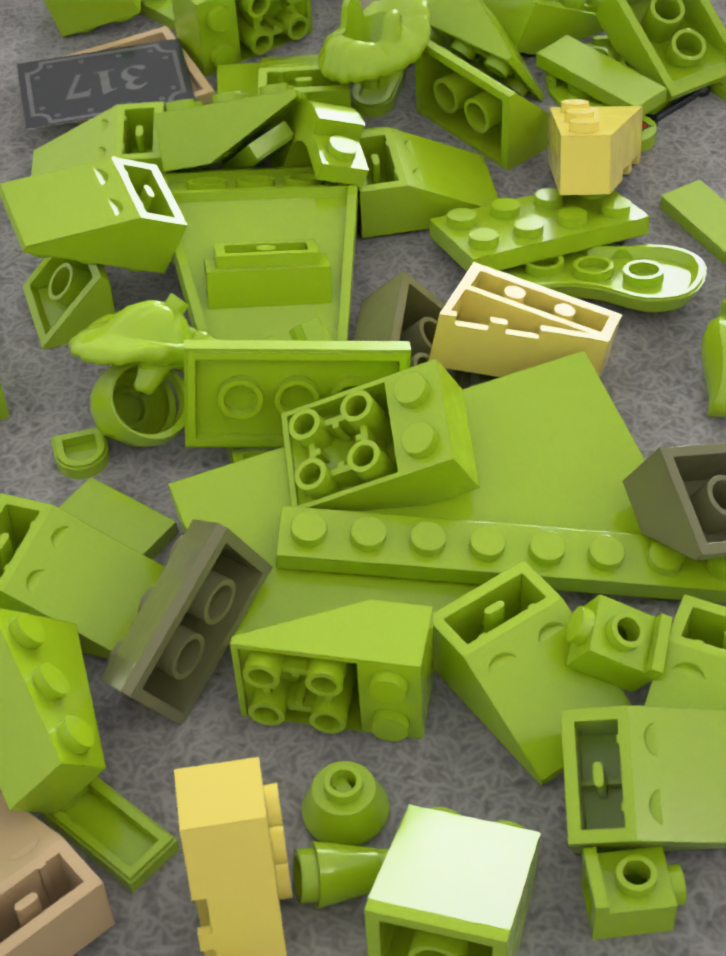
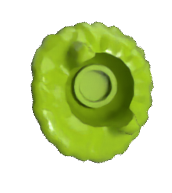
(375, 41)
(142, 334)

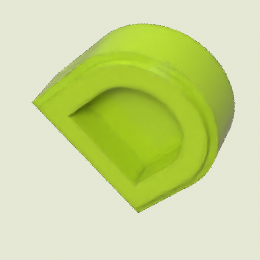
(81, 453)

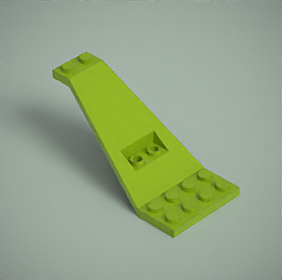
(264, 253)

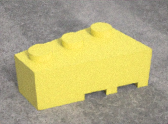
(592, 146)
(510, 324)
(234, 857)

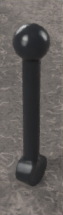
(678, 104)

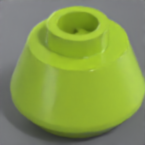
(345, 804)

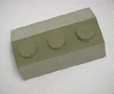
(404, 313)
(683, 498)
(187, 620)

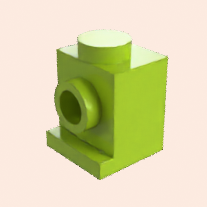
(617, 643)
(630, 891)

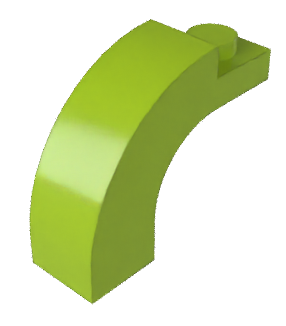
(325, 139)

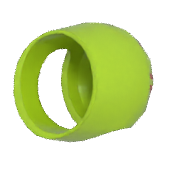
(135, 416)

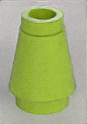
(335, 872)

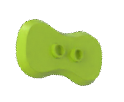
(629, 276)

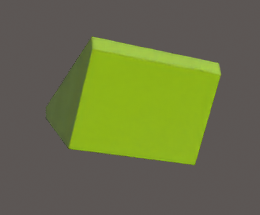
(66, 298)

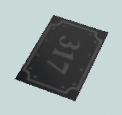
(93, 82)

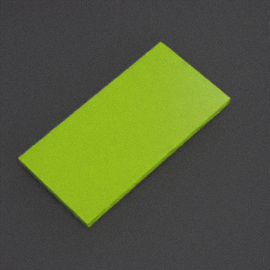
(543, 455)

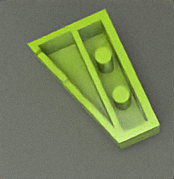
(45, 714)

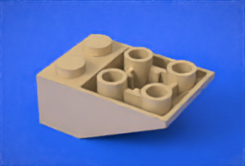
(46, 891)

